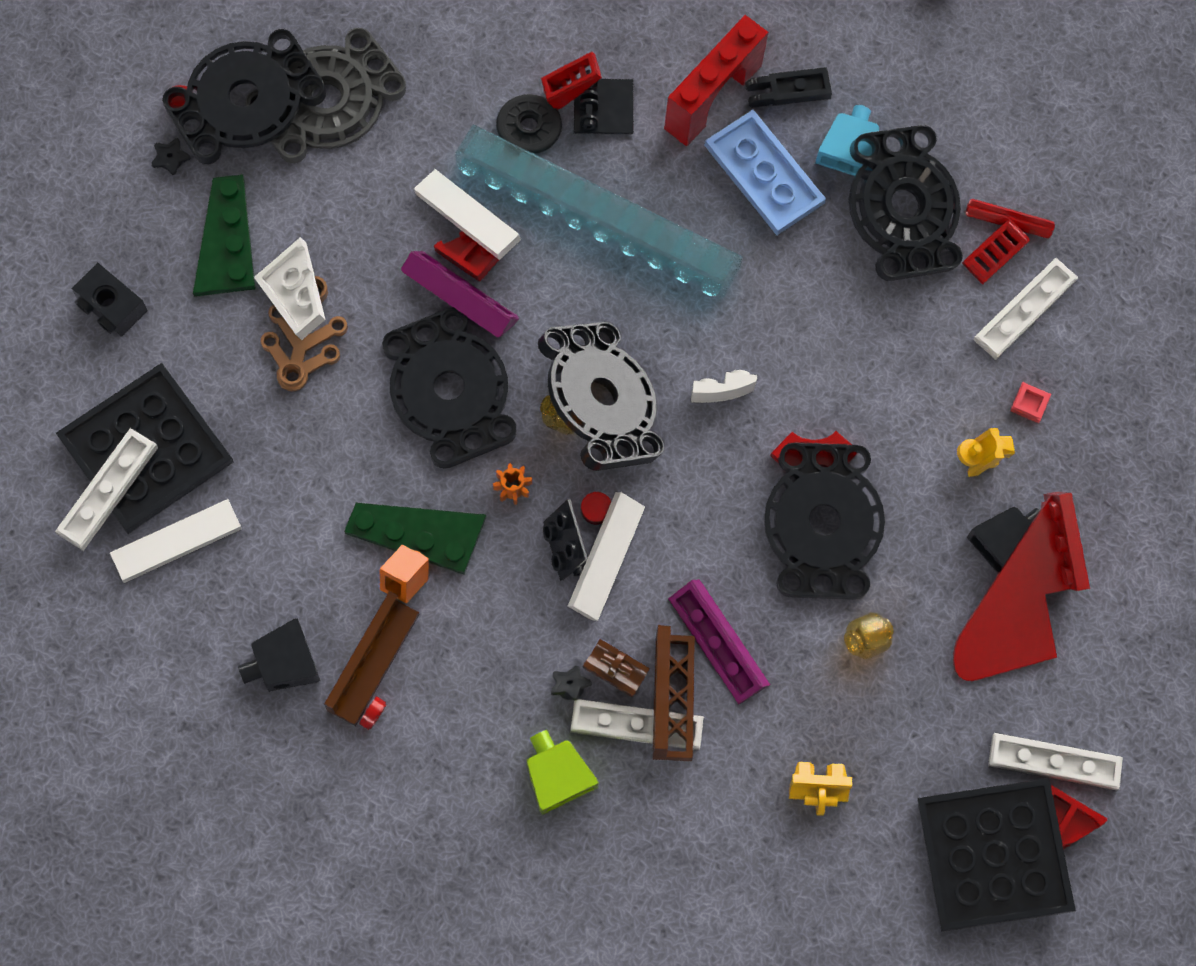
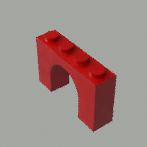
(735, 56)

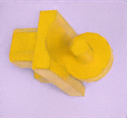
(985, 451)
(820, 789)

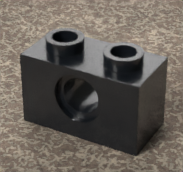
(102, 285)

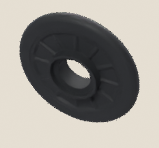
(533, 107)

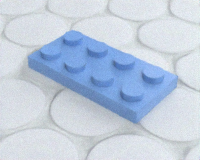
(765, 172)

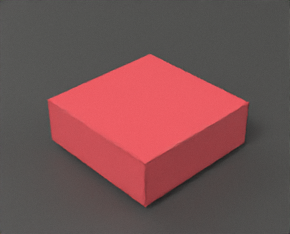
(1030, 402)

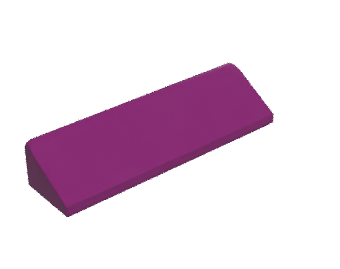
(459, 293)
(722, 640)

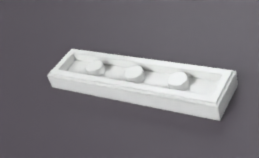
(467, 214)
(1025, 308)
(106, 489)
(175, 541)
(606, 556)
(626, 723)
(1055, 761)

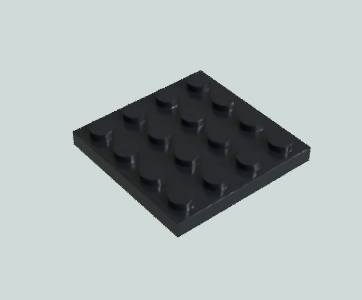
(162, 413)
(995, 855)

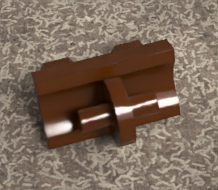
(616, 668)

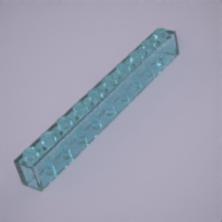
(598, 211)

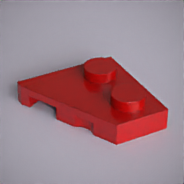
(467, 256)
(1074, 818)

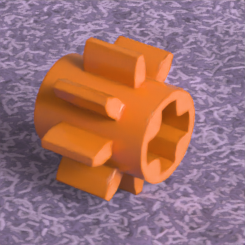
(514, 491)

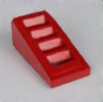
(552, 82)
(1010, 238)

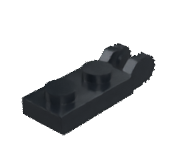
(790, 87)

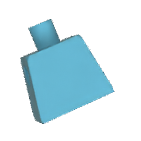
(836, 146)

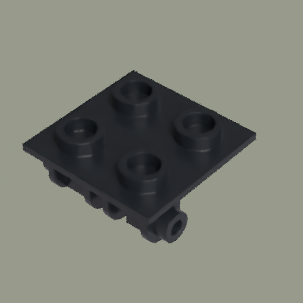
(605, 108)
(565, 541)

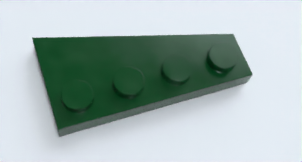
(226, 248)

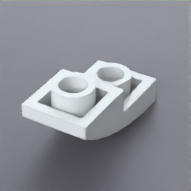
(735, 385)

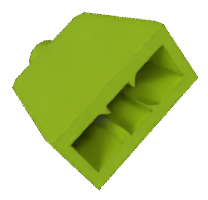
(557, 773)

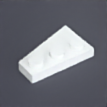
(293, 289)

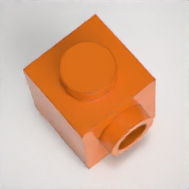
(404, 573)

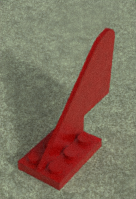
(1013, 618)

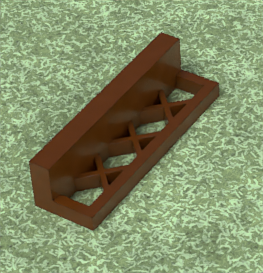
(371, 659)
(661, 695)

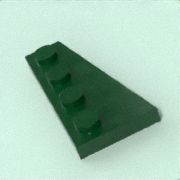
(440, 535)

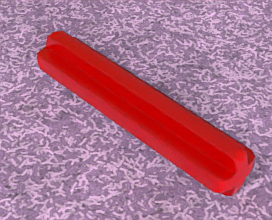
(999, 215)

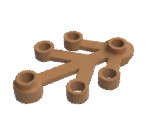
(300, 347)

